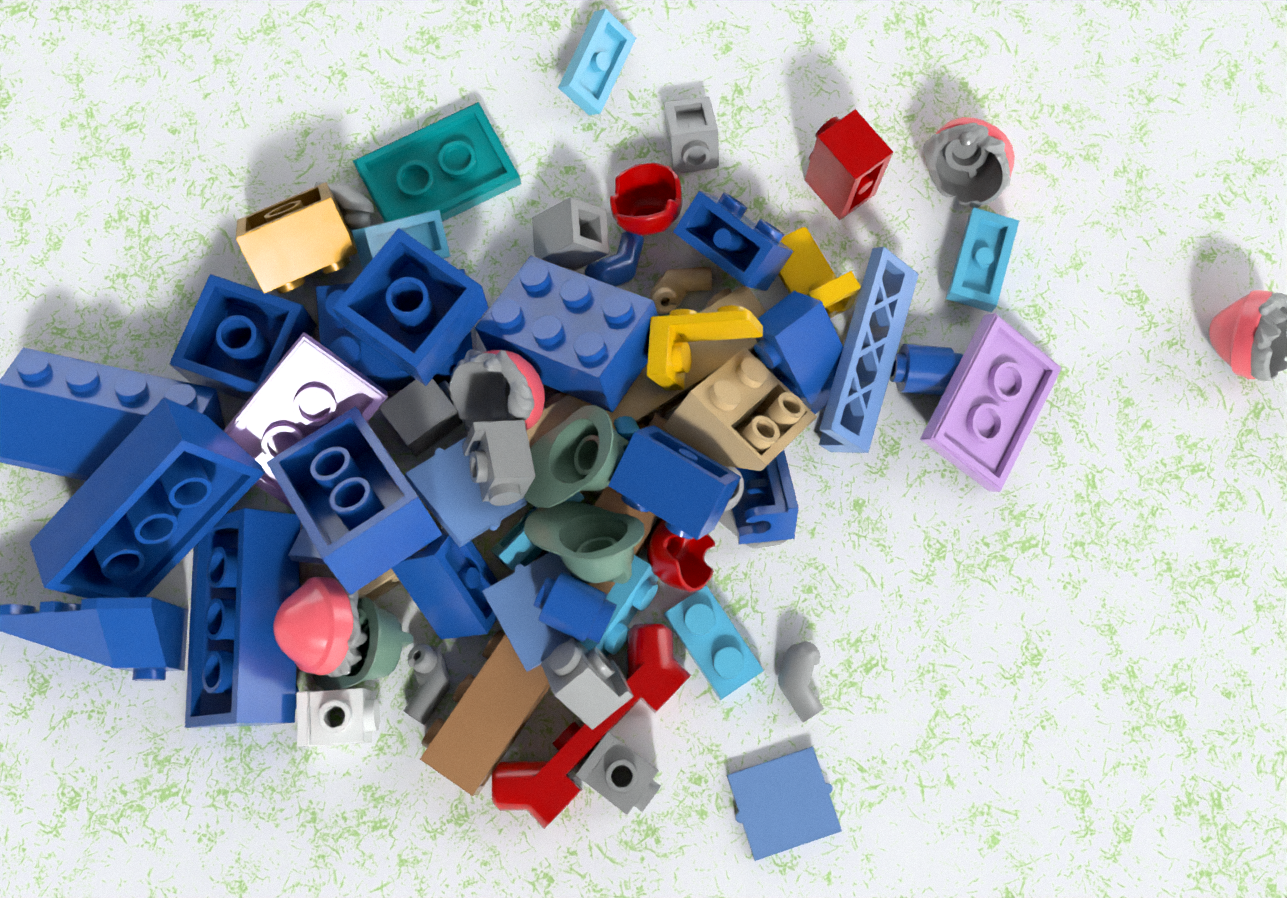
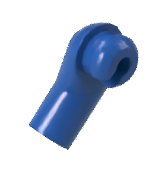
(619, 267)

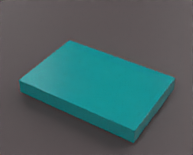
(439, 168)

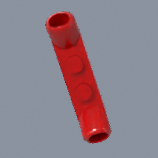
(545, 786)

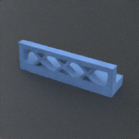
(868, 354)

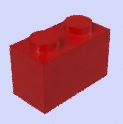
(847, 163)

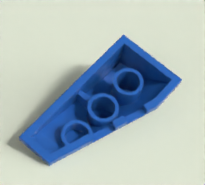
(116, 632)

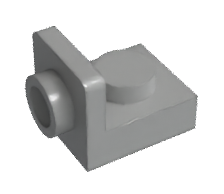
(692, 134)

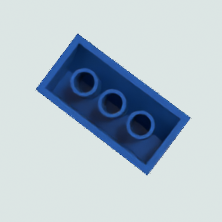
(74, 412)
(144, 506)
(236, 589)

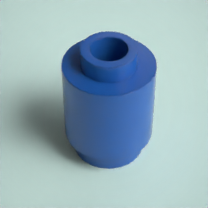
(924, 369)
(574, 608)

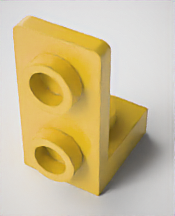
(812, 275)
(668, 347)

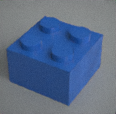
(411, 306)
(237, 337)

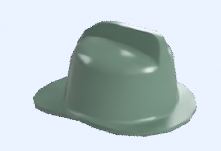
(575, 457)
(589, 539)
(378, 653)

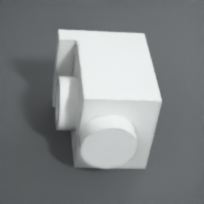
(313, 717)

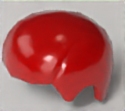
(646, 198)
(679, 560)

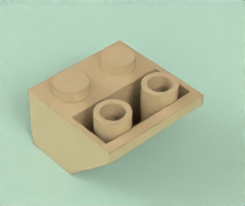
(740, 415)

